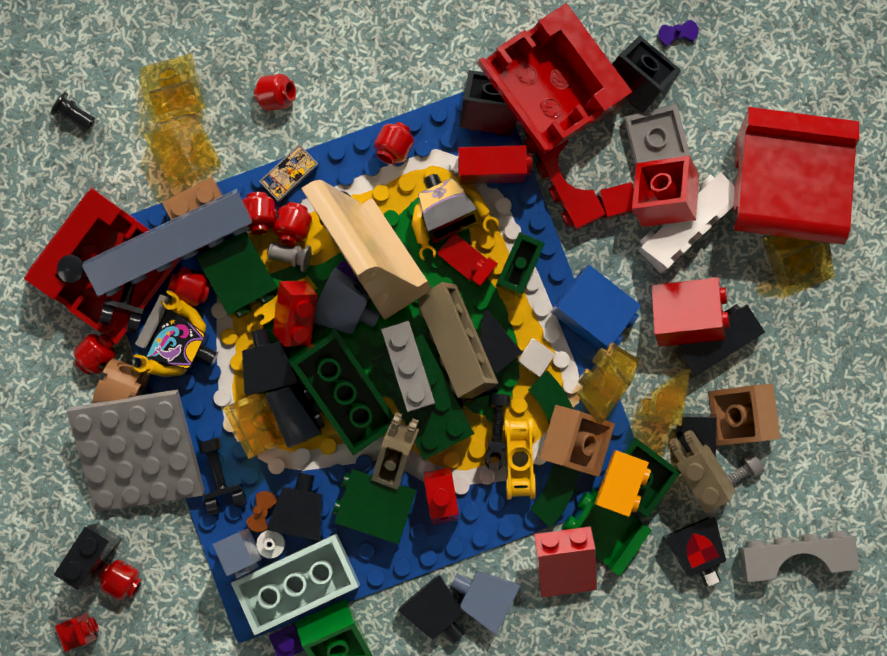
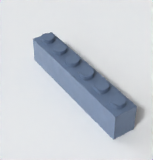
(167, 242)

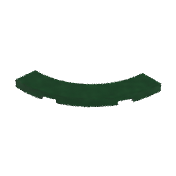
(561, 479)

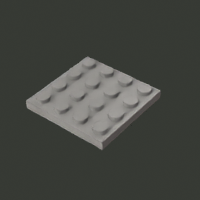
(136, 450)

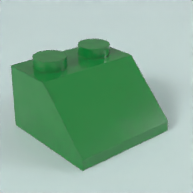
(333, 632)

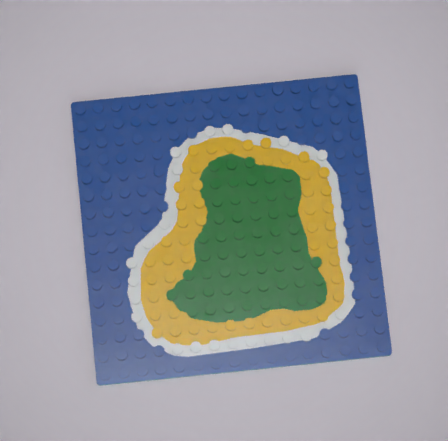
(481, 494)

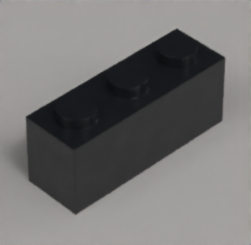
(703, 355)

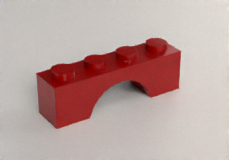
(579, 205)

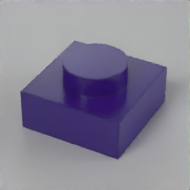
(286, 641)

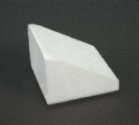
(536, 357)

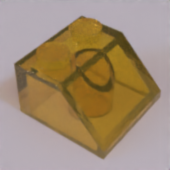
(172, 88)
(182, 150)
(798, 262)
(606, 380)
(666, 401)
(254, 425)

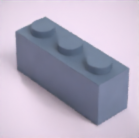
(238, 553)

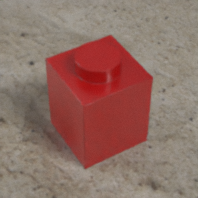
(617, 200)

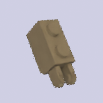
(395, 452)
(702, 473)

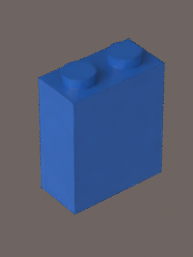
(596, 308)

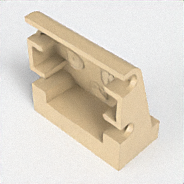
(369, 248)

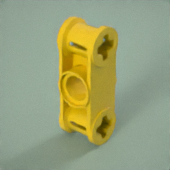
(524, 474)

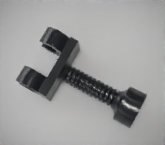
(123, 307)
(495, 448)
(210, 449)

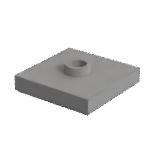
(656, 134)

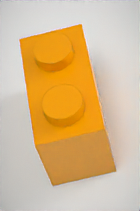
(622, 483)

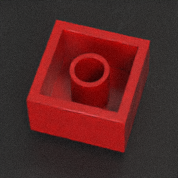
(665, 191)

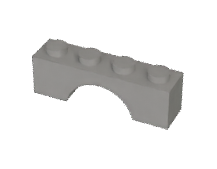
(834, 552)

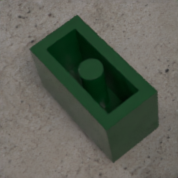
(520, 264)

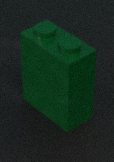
(238, 275)
(373, 506)

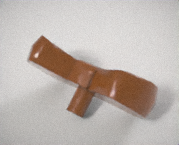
(264, 501)

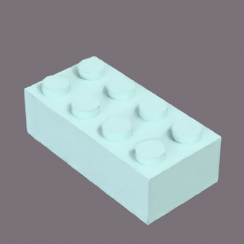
(295, 584)

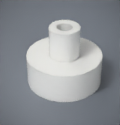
(277, 540)

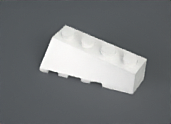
(676, 238)

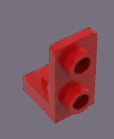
(467, 260)
(77, 631)

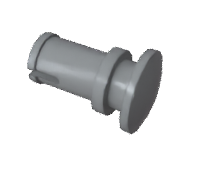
(292, 255)

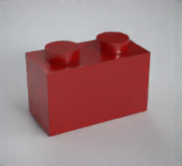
(295, 313)

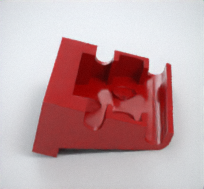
(555, 79)
(795, 175)
(89, 231)

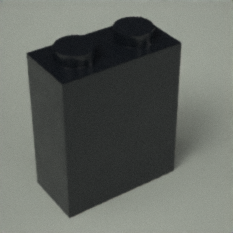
(87, 556)

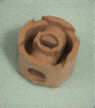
(120, 382)

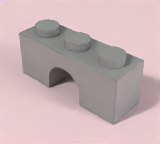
(408, 366)

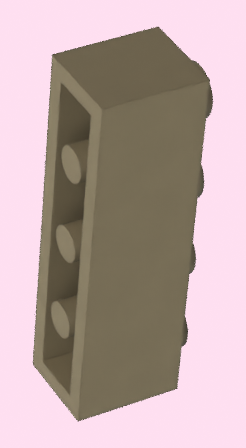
(456, 341)

